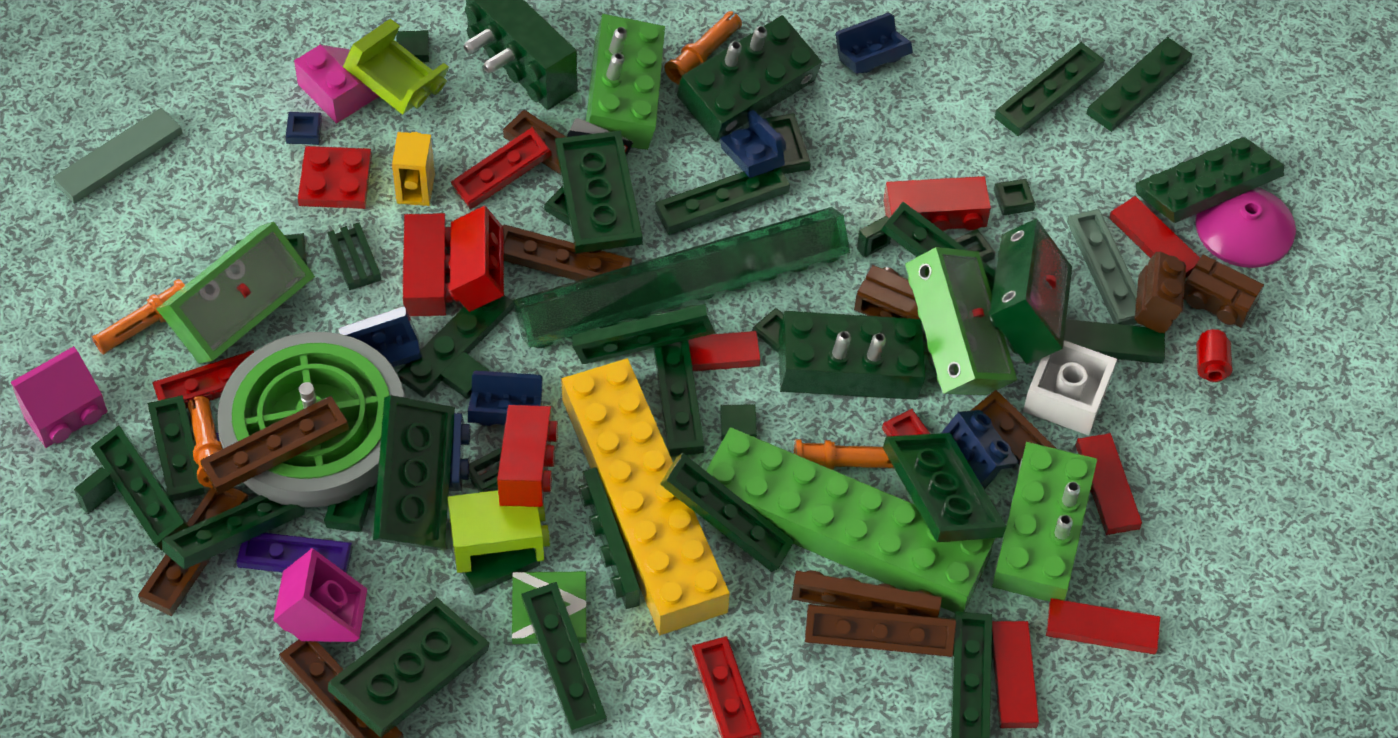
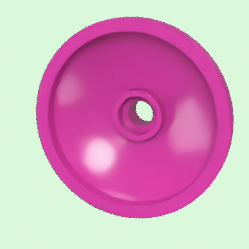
(1246, 237)

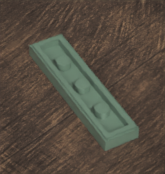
(117, 155)
(1105, 265)

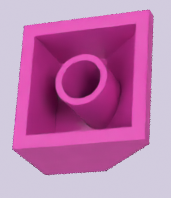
(331, 85)
(59, 397)
(320, 601)

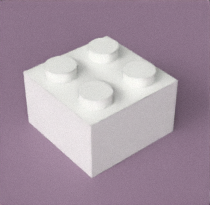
(1070, 387)

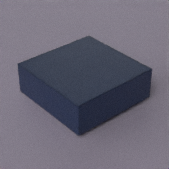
(303, 128)

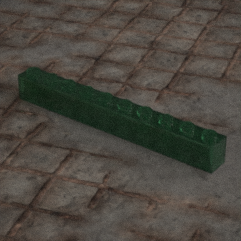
(681, 277)

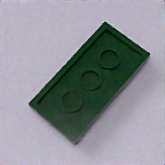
(1209, 179)
(598, 192)
(414, 473)
(944, 487)
(408, 667)

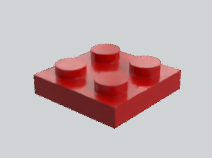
(335, 177)

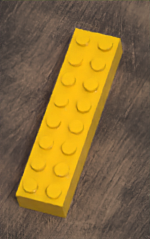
(657, 528)

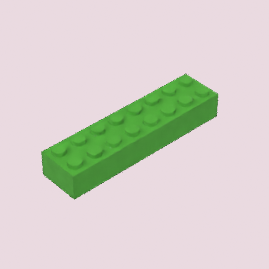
(849, 521)

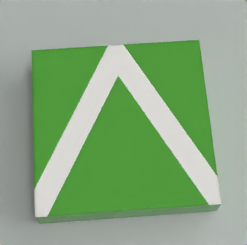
(573, 591)

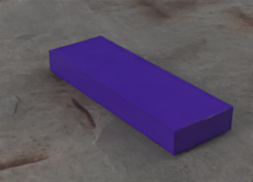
(280, 551)

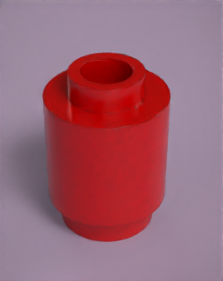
(1214, 356)

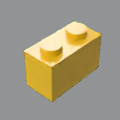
(413, 168)

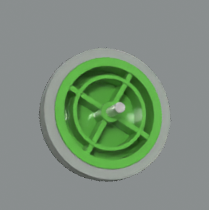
(293, 376)

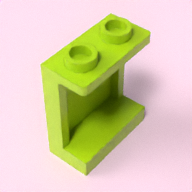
(393, 70)
(486, 528)

